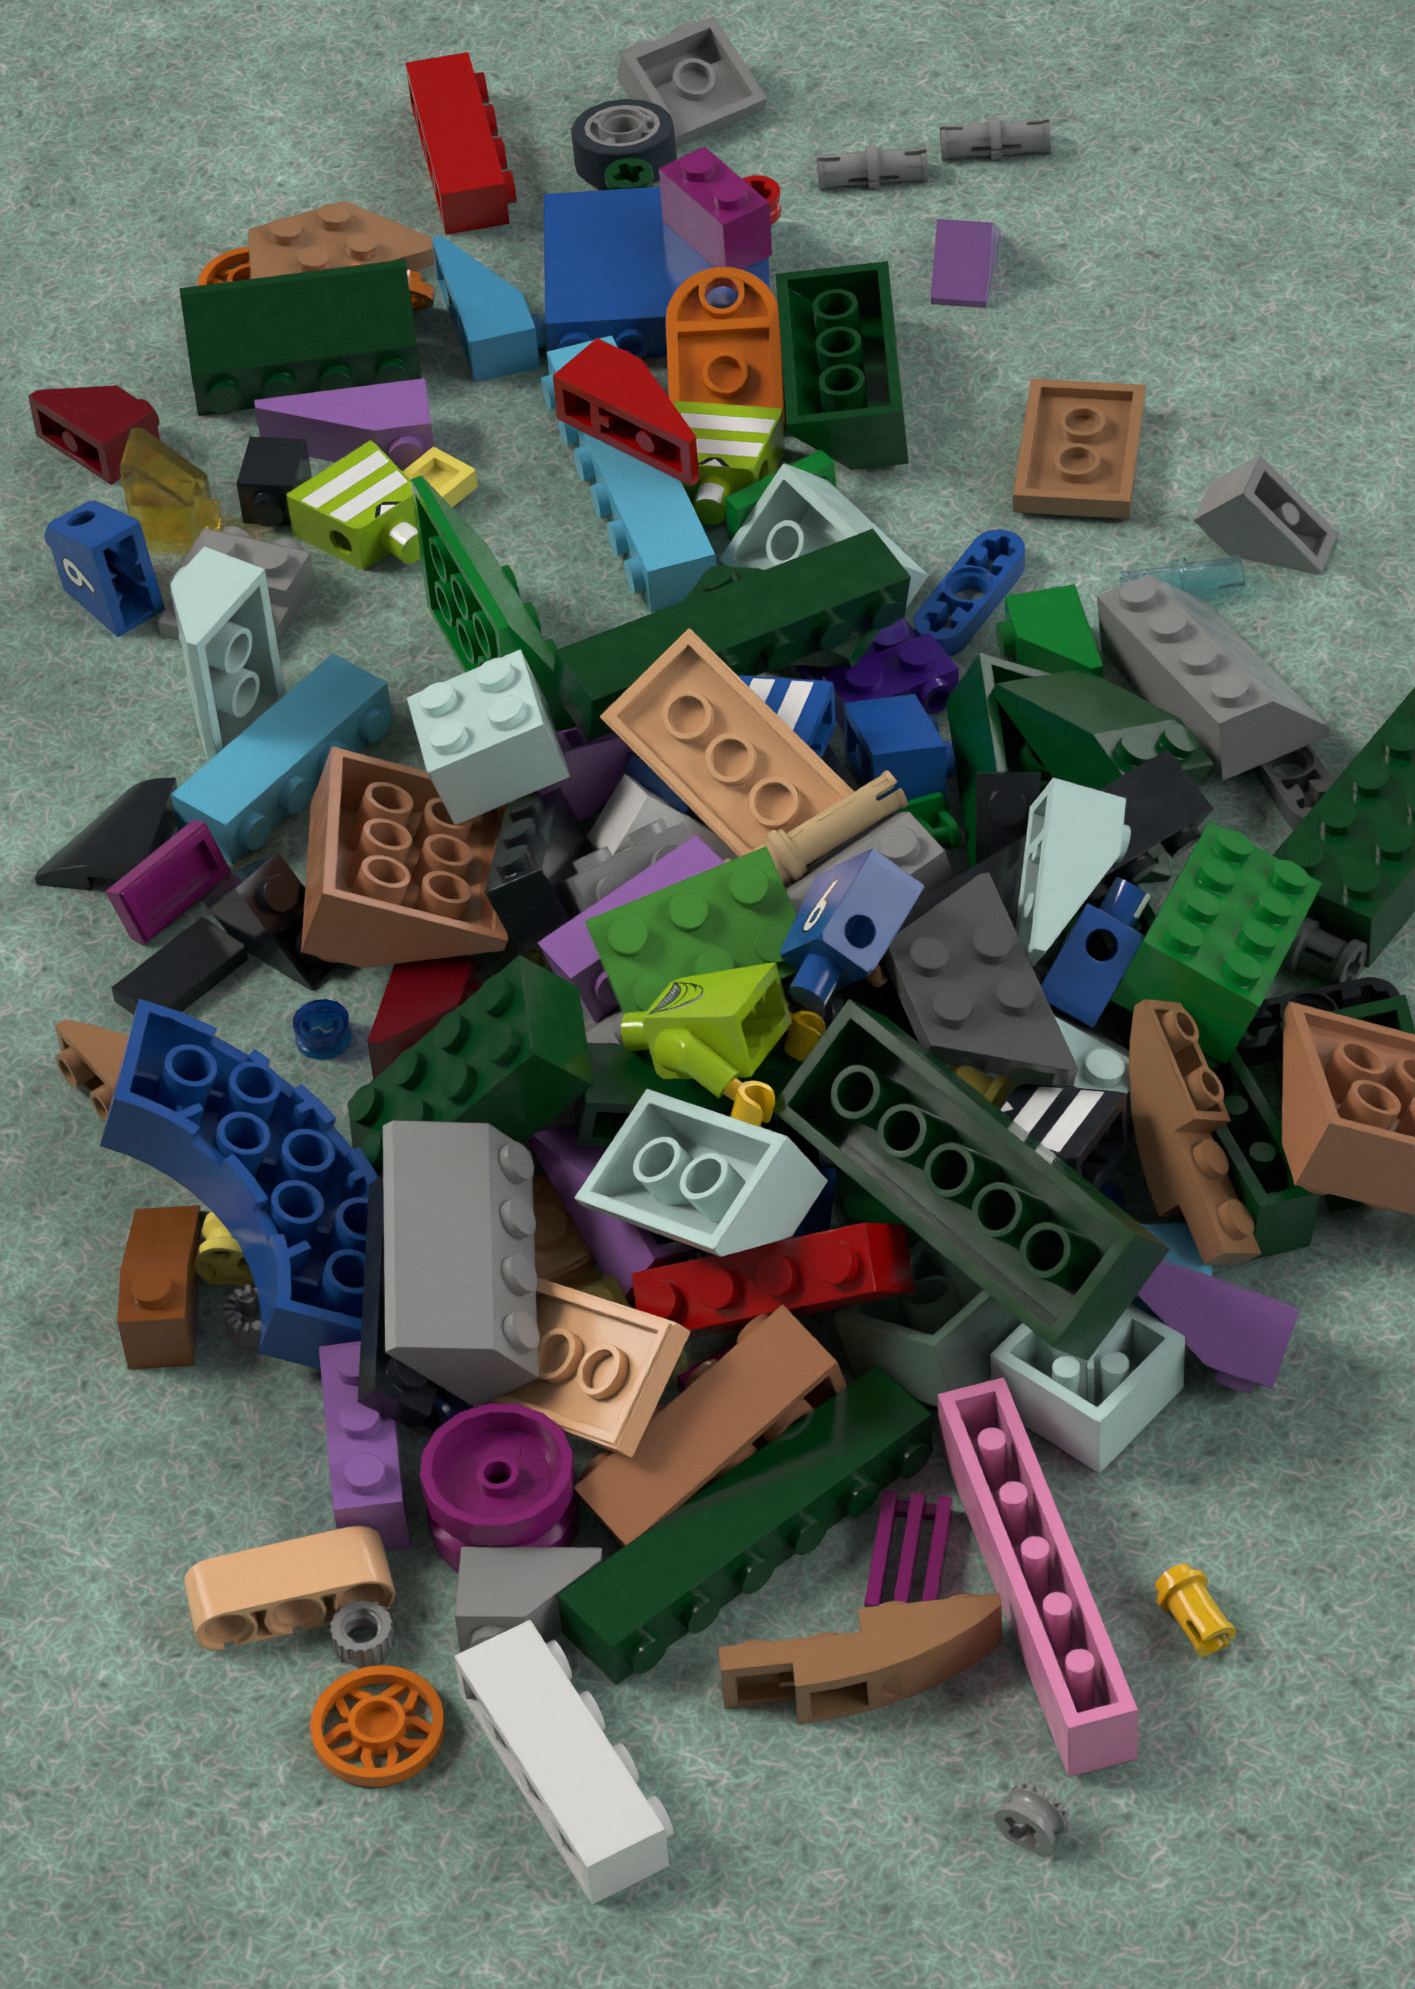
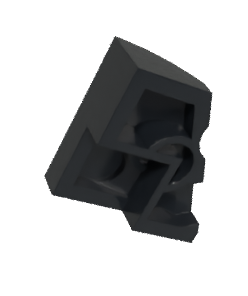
(116, 839)

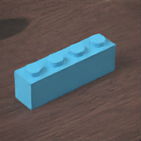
(282, 754)

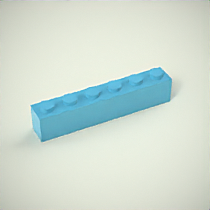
(645, 509)

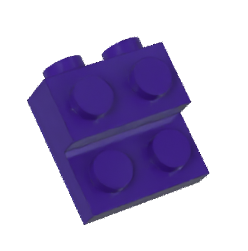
(892, 666)

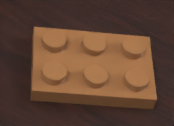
(1079, 448)

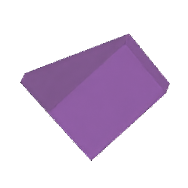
(964, 262)

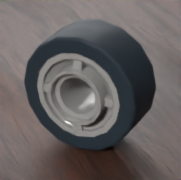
(622, 131)

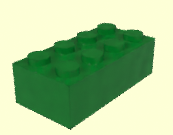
(1220, 937)

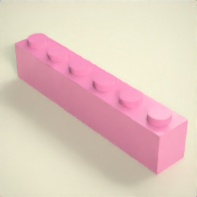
(1038, 1578)

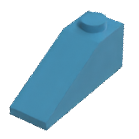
(487, 315)

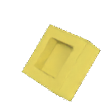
(445, 474)

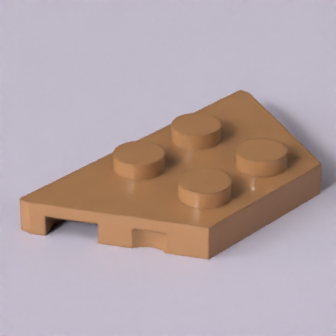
(333, 239)

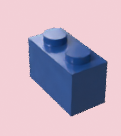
(897, 738)

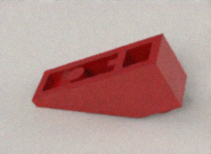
(624, 406)

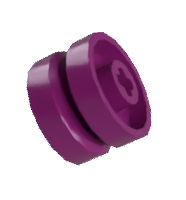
(499, 1482)

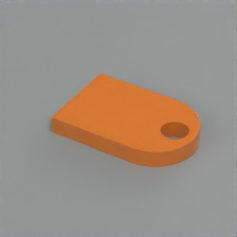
(724, 352)

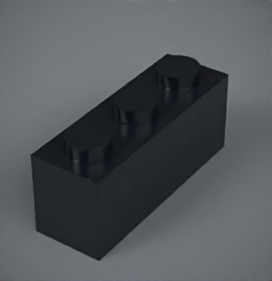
(529, 863)

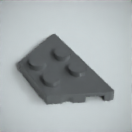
(975, 988)

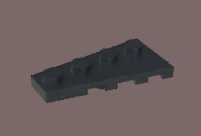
(383, 1380)

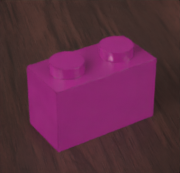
(715, 210)

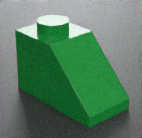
(1048, 632)

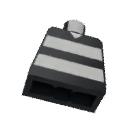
(1075, 1124)

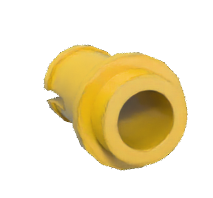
(1186, 1596)

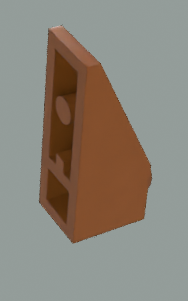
(160, 1288)

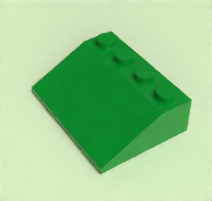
(477, 598)

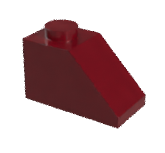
(91, 424)
(416, 1002)

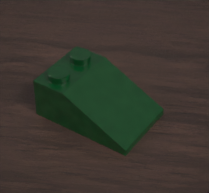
(1094, 729)

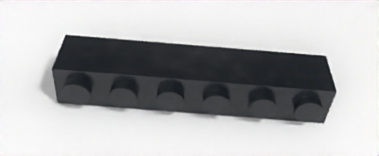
(1162, 816)

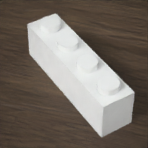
(564, 1761)

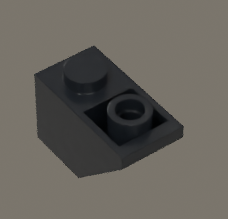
(266, 913)

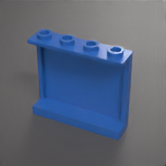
(616, 269)

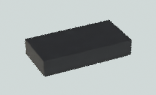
(182, 969)

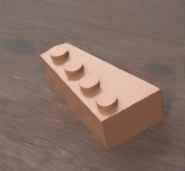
(713, 1425)

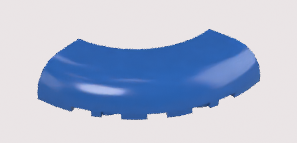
(260, 1163)

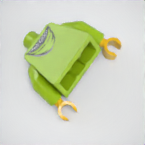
(721, 1031)

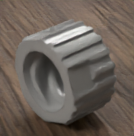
(362, 1615)

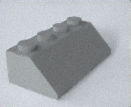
(1204, 674)
(460, 1256)

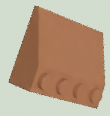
(393, 869)
(1349, 1108)

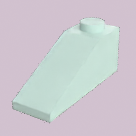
(1068, 850)

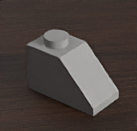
(1264, 519)
(515, 1585)

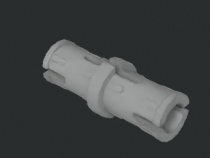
(995, 139)
(872, 167)

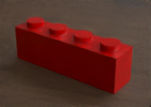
(459, 143)
(801, 1273)

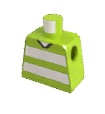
(733, 451)
(358, 510)

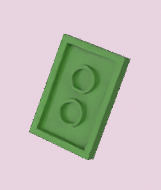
(695, 927)

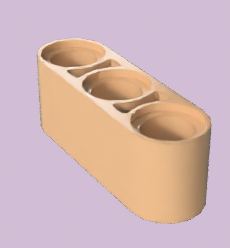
(286, 1586)

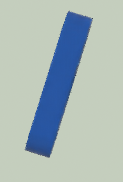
(972, 573)

